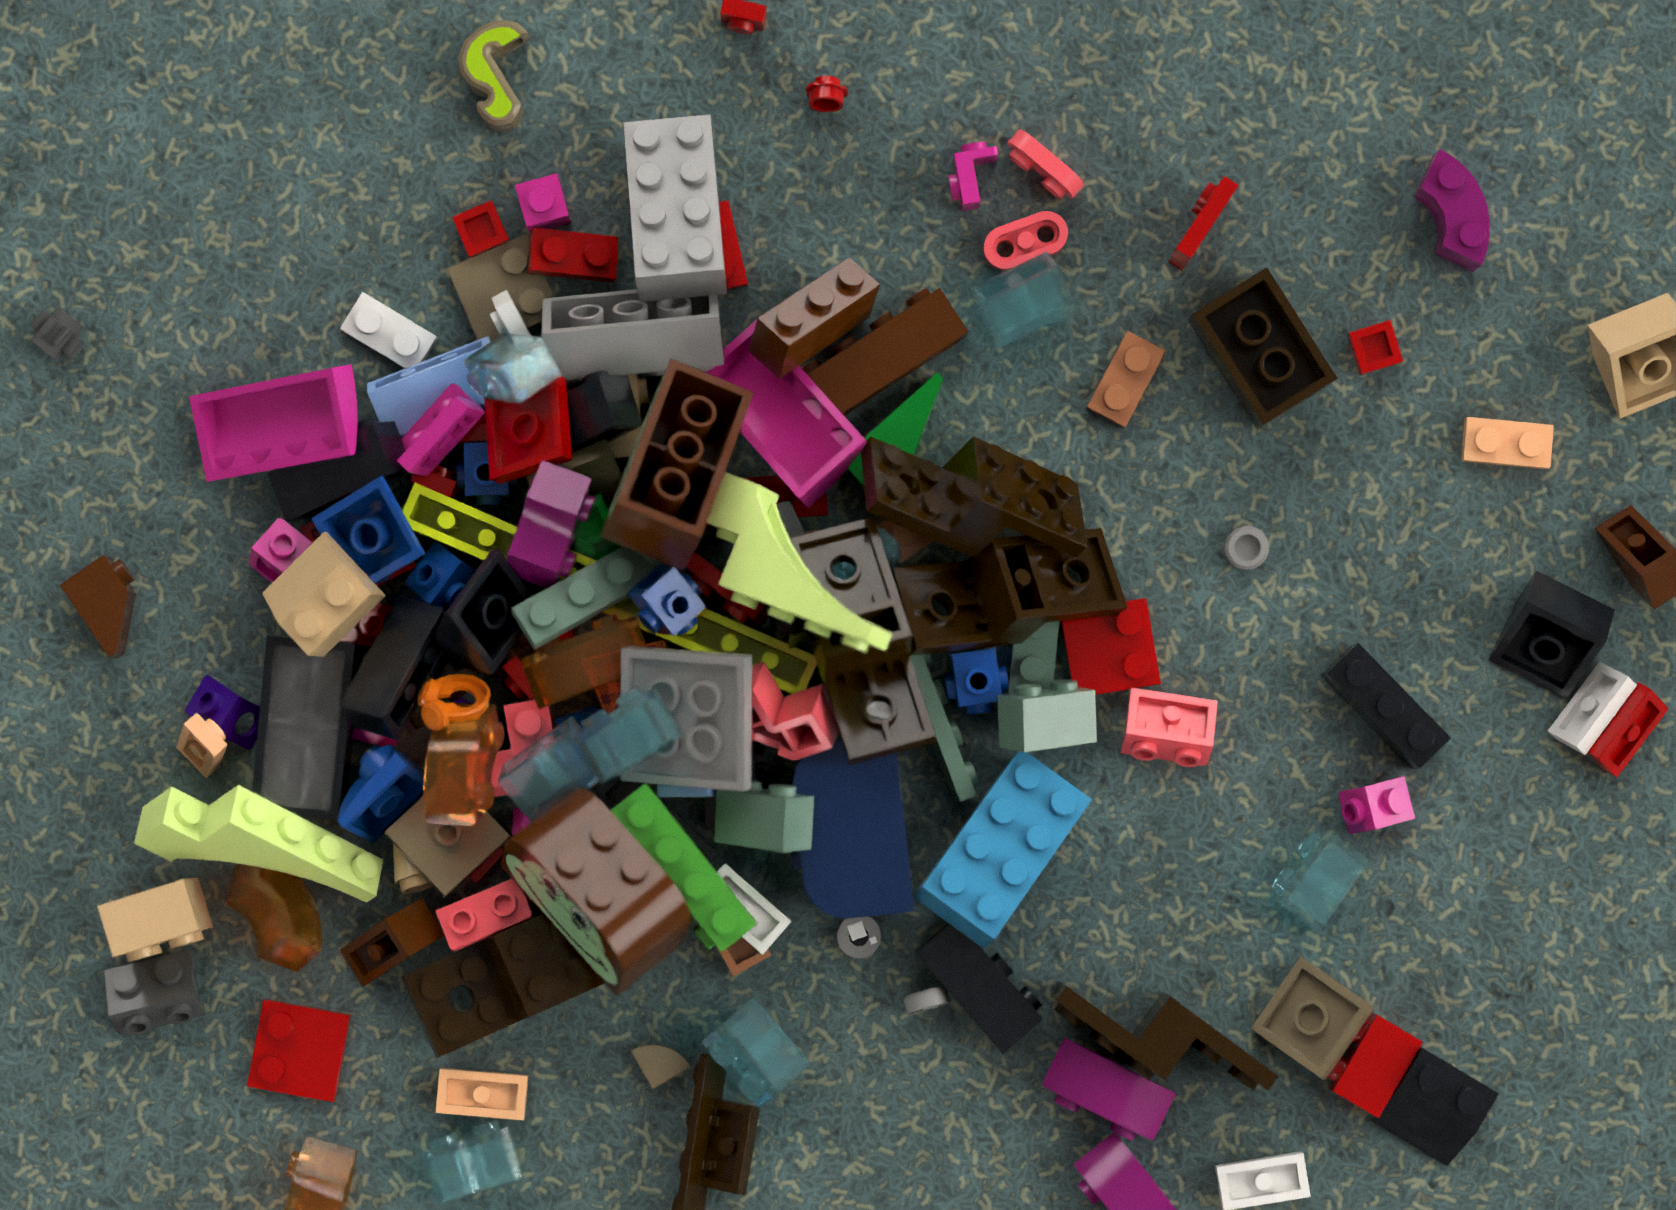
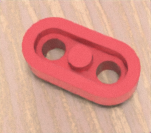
(1057, 176)
(1024, 239)

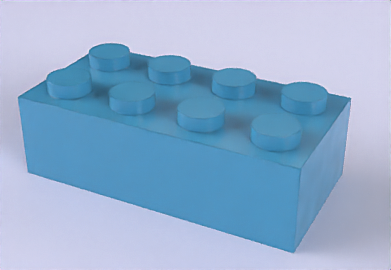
(1002, 848)

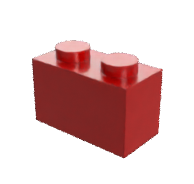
(1374, 1065)

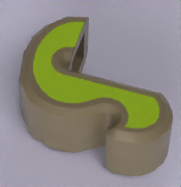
(480, 72)

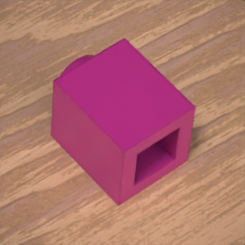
(543, 203)

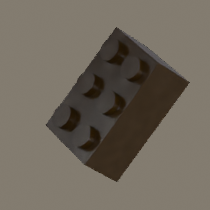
(1262, 348)

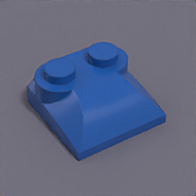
(372, 530)
(383, 792)

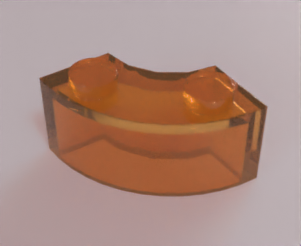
(580, 663)
(461, 769)
(279, 913)
(320, 1176)

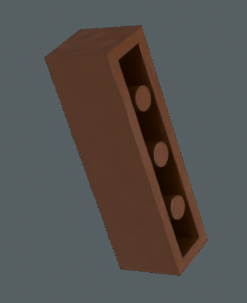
(889, 352)

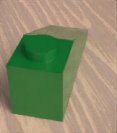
(904, 424)

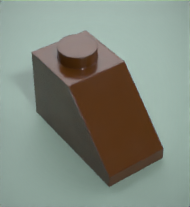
(1641, 555)
(104, 601)
(392, 942)

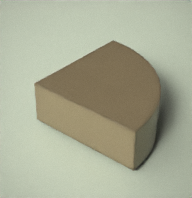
(659, 1063)

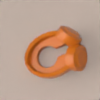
(438, 714)

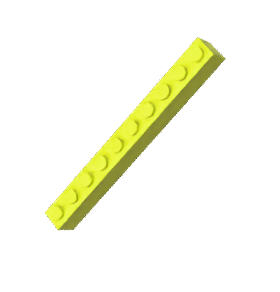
(478, 533)

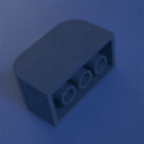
(857, 835)

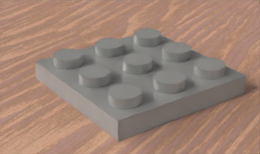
(711, 706)

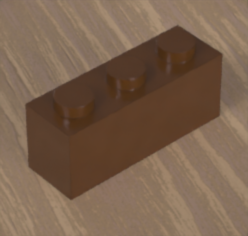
(813, 317)

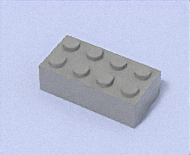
(674, 208)
(630, 336)

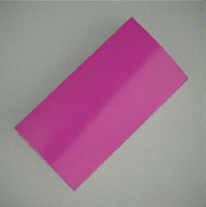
(791, 422)
(277, 423)

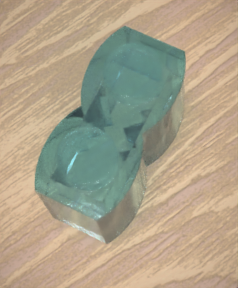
(627, 734)
(472, 1162)

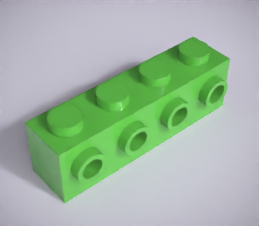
(708, 896)

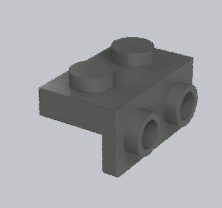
(153, 993)

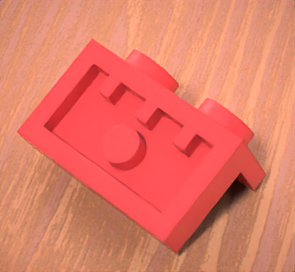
(1169, 727)
(484, 914)

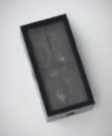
(302, 730)

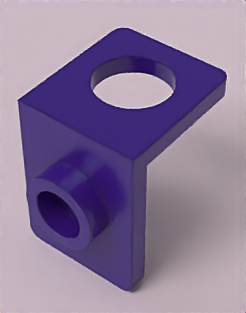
(224, 707)

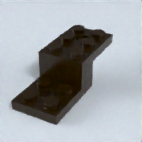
(973, 496)
(1006, 593)
(857, 677)
(508, 981)
(1163, 1038)

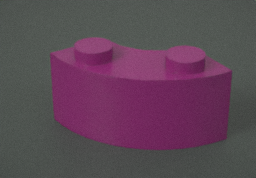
(1458, 210)
(550, 524)
(1107, 1090)
(1119, 1179)

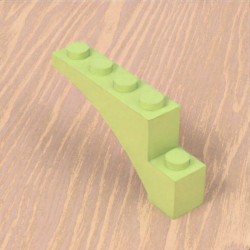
(771, 572)
(255, 833)

